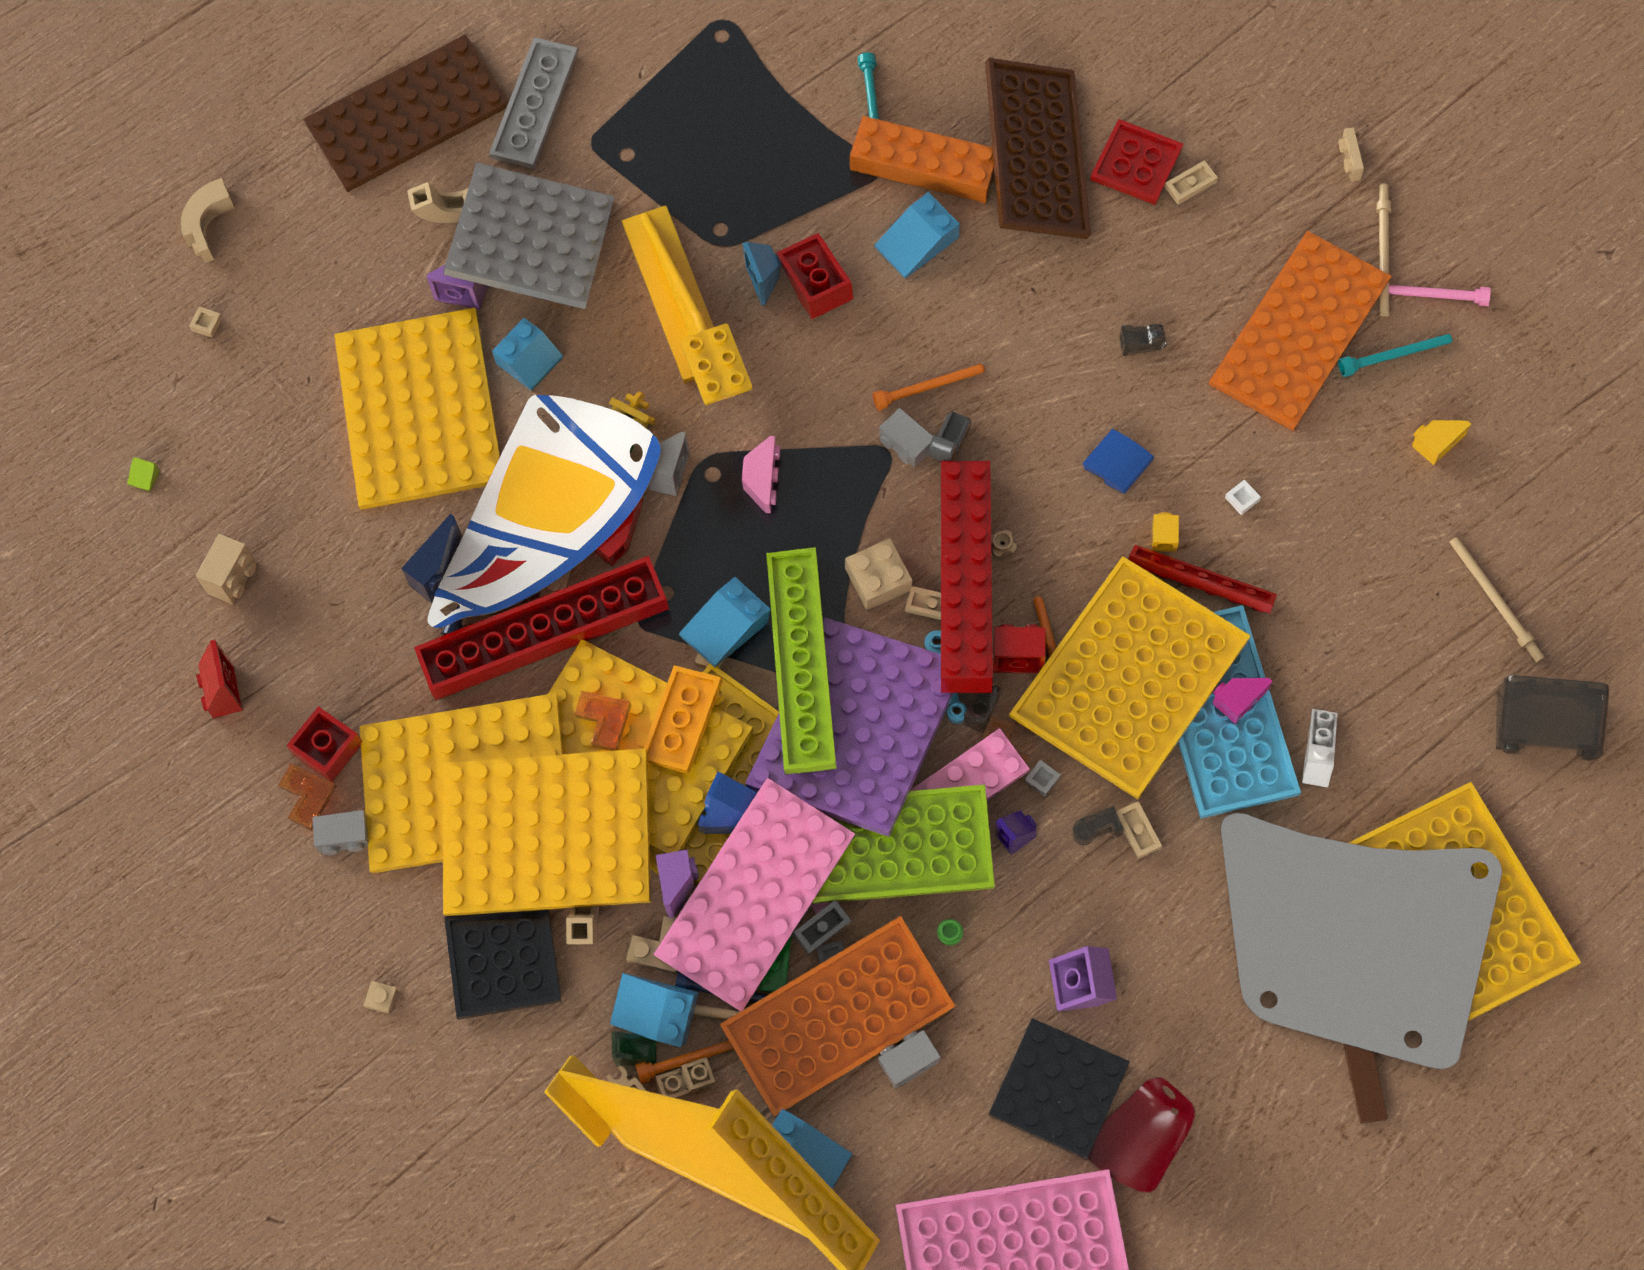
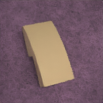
(686, 1080)

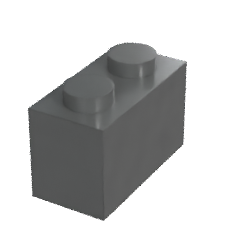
(821, 927)

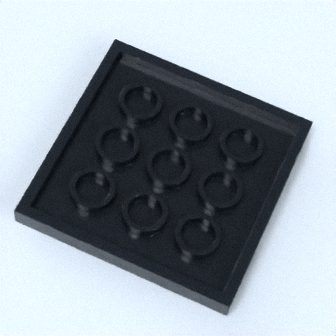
(501, 962)
(1059, 1088)

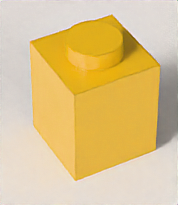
(1165, 532)

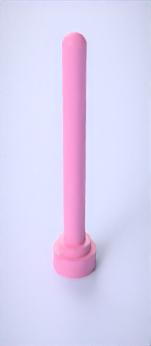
(1479, 296)

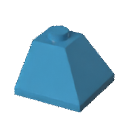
(762, 268)

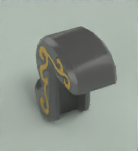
(950, 438)

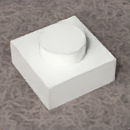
(1242, 497)

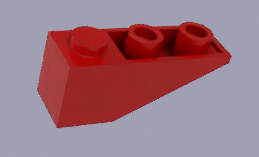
(621, 539)

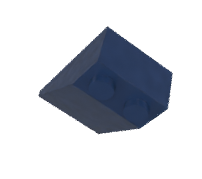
(432, 559)

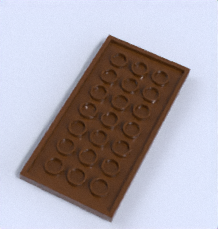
(406, 113)
(1037, 149)

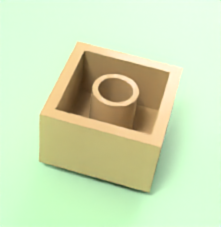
(226, 569)
(878, 574)

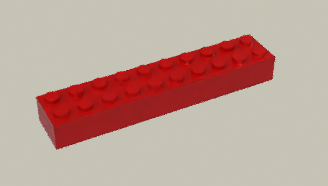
(966, 577)
(541, 628)

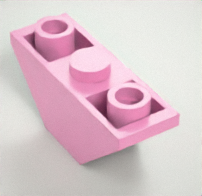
(760, 473)

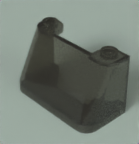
(1552, 715)

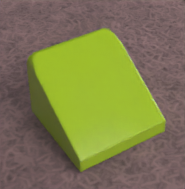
(142, 474)

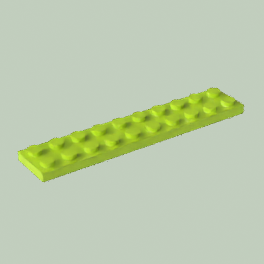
(801, 661)

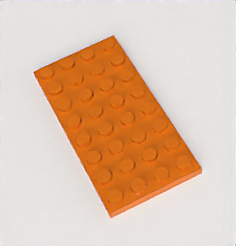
(1300, 330)
(837, 1016)

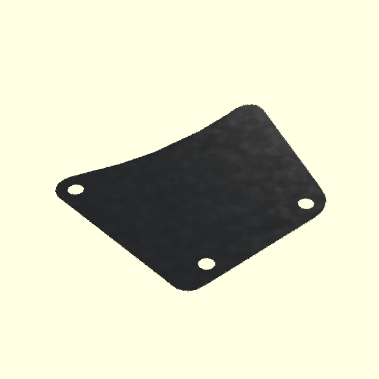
(726, 143)
(726, 534)

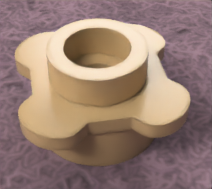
(1002, 536)

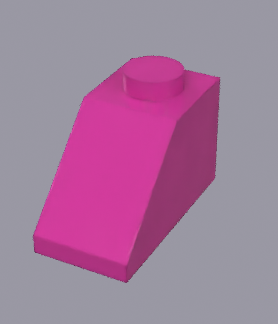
(1240, 696)

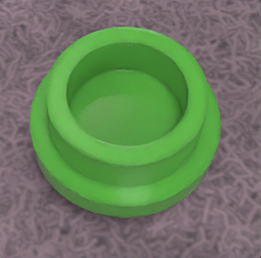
(950, 932)

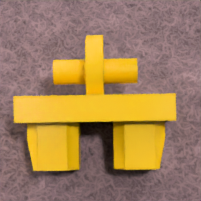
(636, 402)

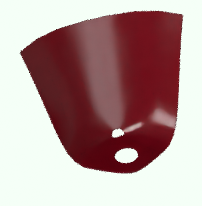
(1143, 1136)

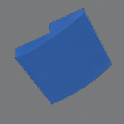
(1118, 461)

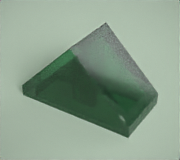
(632, 1049)

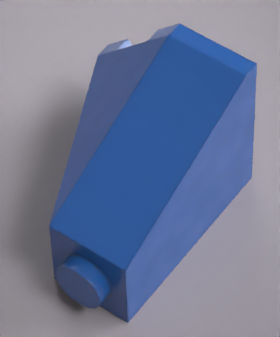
(724, 805)

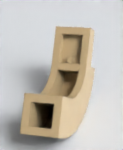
(436, 205)
(199, 211)
(582, 925)

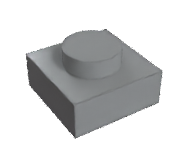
(1042, 778)

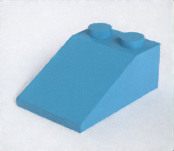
(918, 235)
(726, 622)
(654, 1009)
(815, 1148)

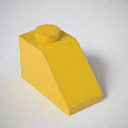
(1439, 438)

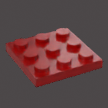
(1136, 161)

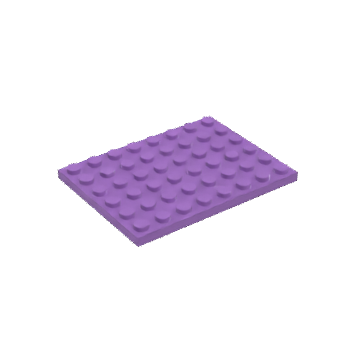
(883, 723)

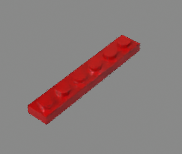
(1203, 579)

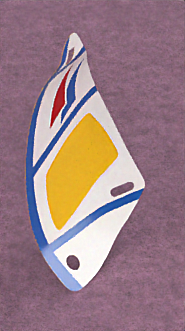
(546, 505)

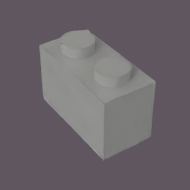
(905, 437)
(340, 832)
(908, 1059)

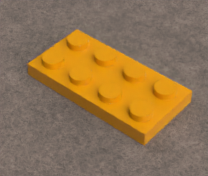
(682, 718)

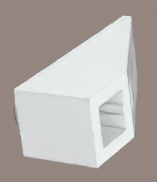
(1320, 748)

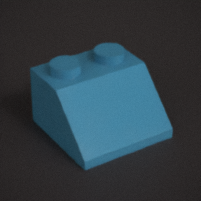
(527, 354)

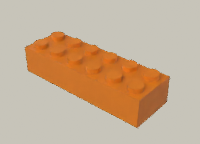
(923, 159)

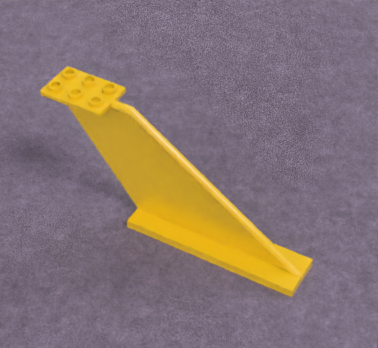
(698, 347)
(721, 1149)

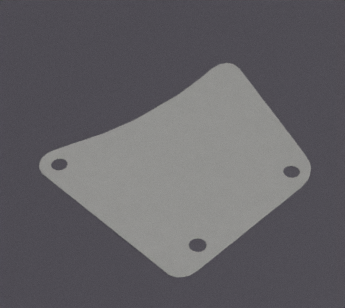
(1359, 936)

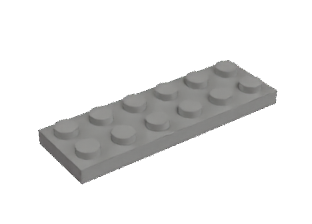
(533, 103)

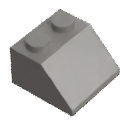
(671, 465)

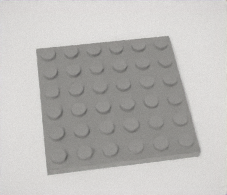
(529, 235)

